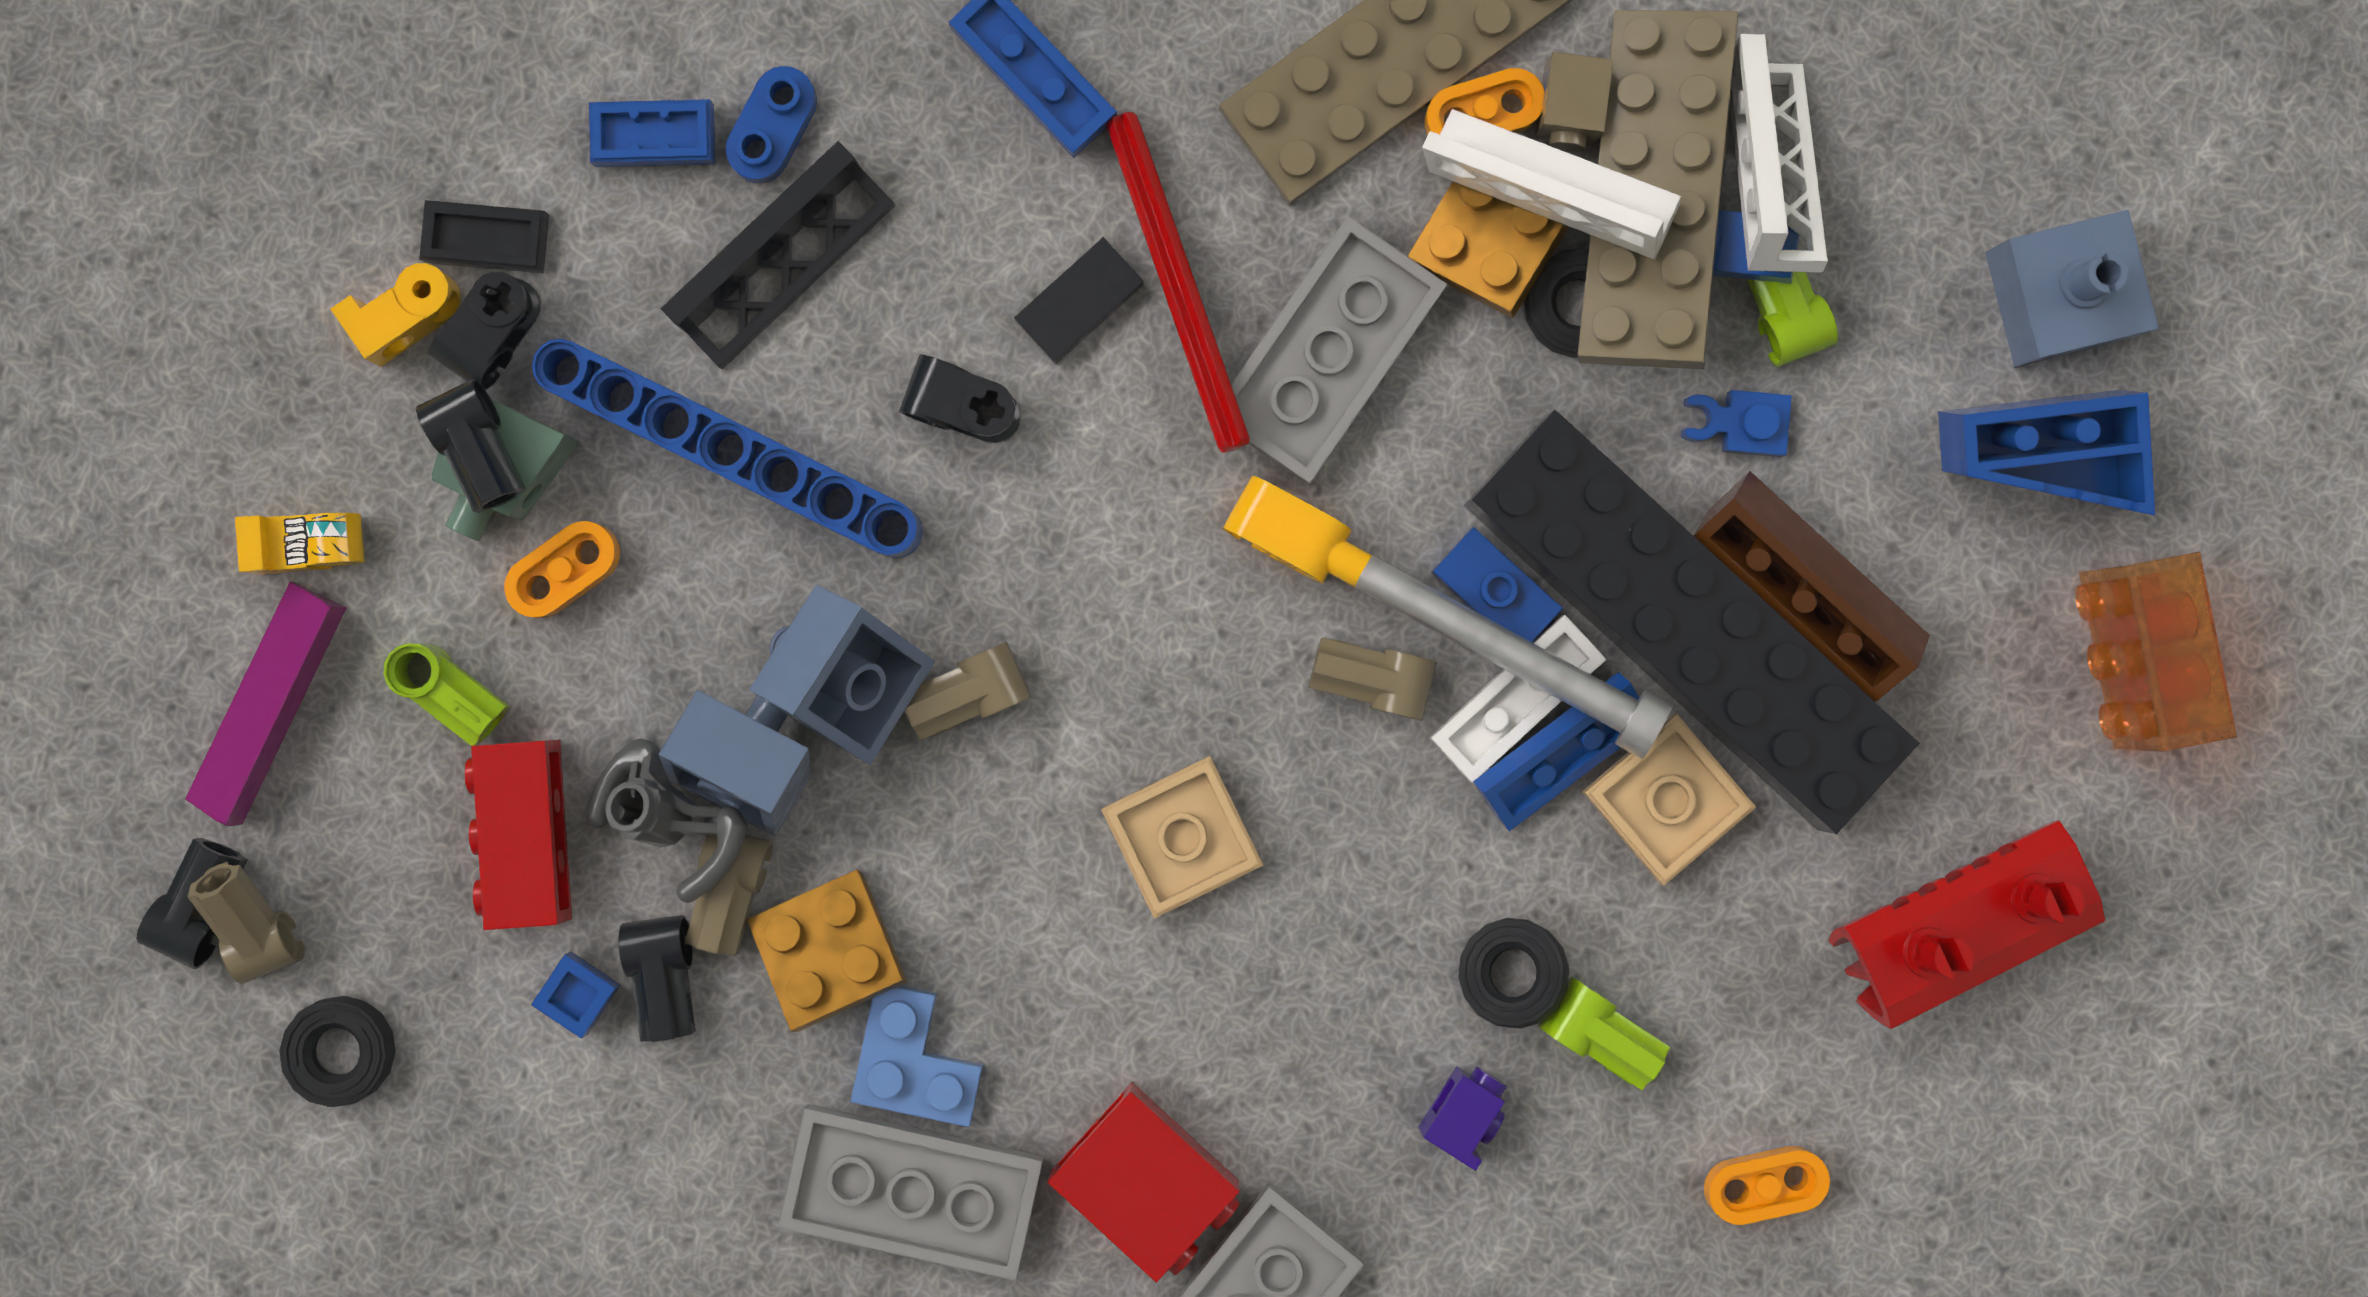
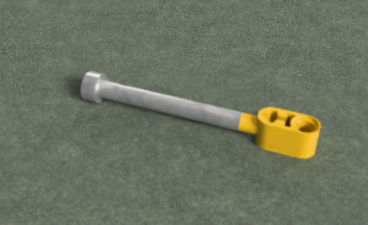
(1318, 546)

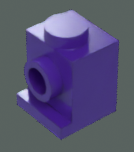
(1465, 1114)

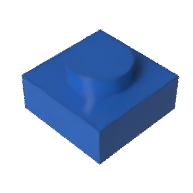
(575, 994)

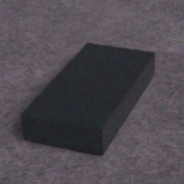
(484, 236)
(1079, 300)

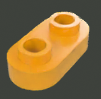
(1483, 98)
(563, 568)
(1764, 1186)

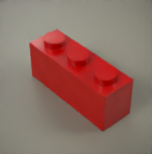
(519, 834)

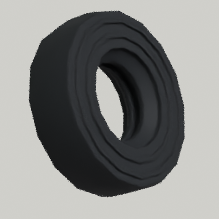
(1541, 302)
(1476, 971)
(300, 1056)

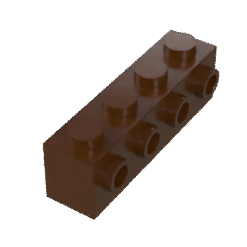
(1813, 587)

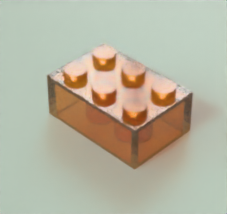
(2156, 654)

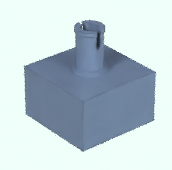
(2071, 288)
(842, 673)
(737, 759)

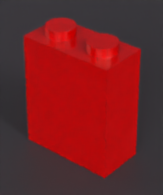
(1146, 1184)

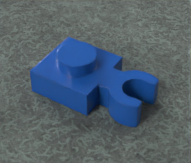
(1749, 423)

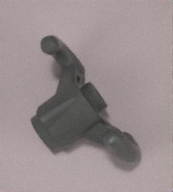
(660, 815)

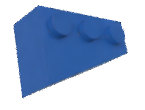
(2062, 446)

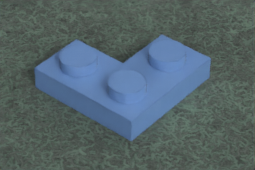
(898, 1072)

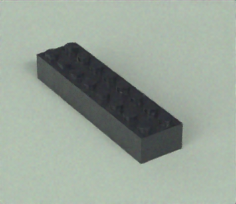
(1691, 624)

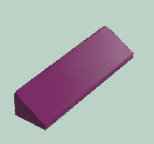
(265, 705)

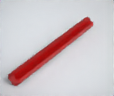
(1178, 282)

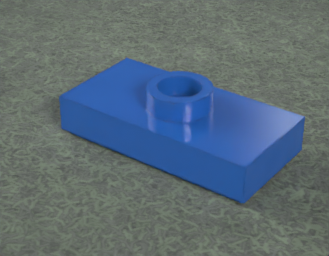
(652, 133)
(1495, 586)

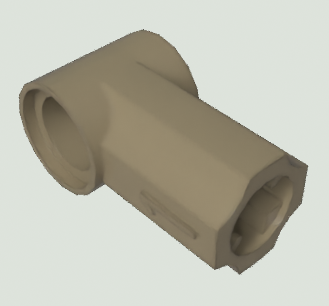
(1386, 680)
(975, 688)
(723, 912)
(248, 931)

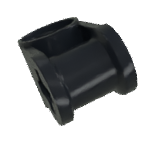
(483, 335)
(951, 398)

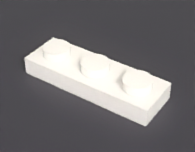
(1509, 705)

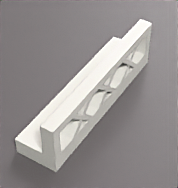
(1762, 166)
(1552, 183)

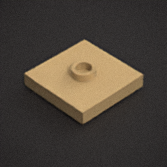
(1669, 801)
(1182, 837)

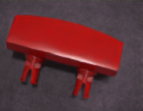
(1971, 925)

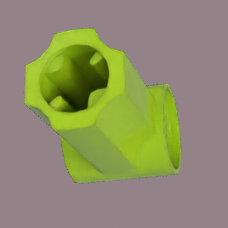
(1793, 318)
(449, 694)
(1593, 1027)

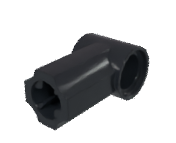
(465, 429)
(172, 921)
(658, 963)

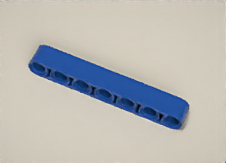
(704, 433)

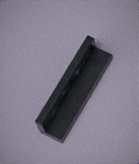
(762, 240)

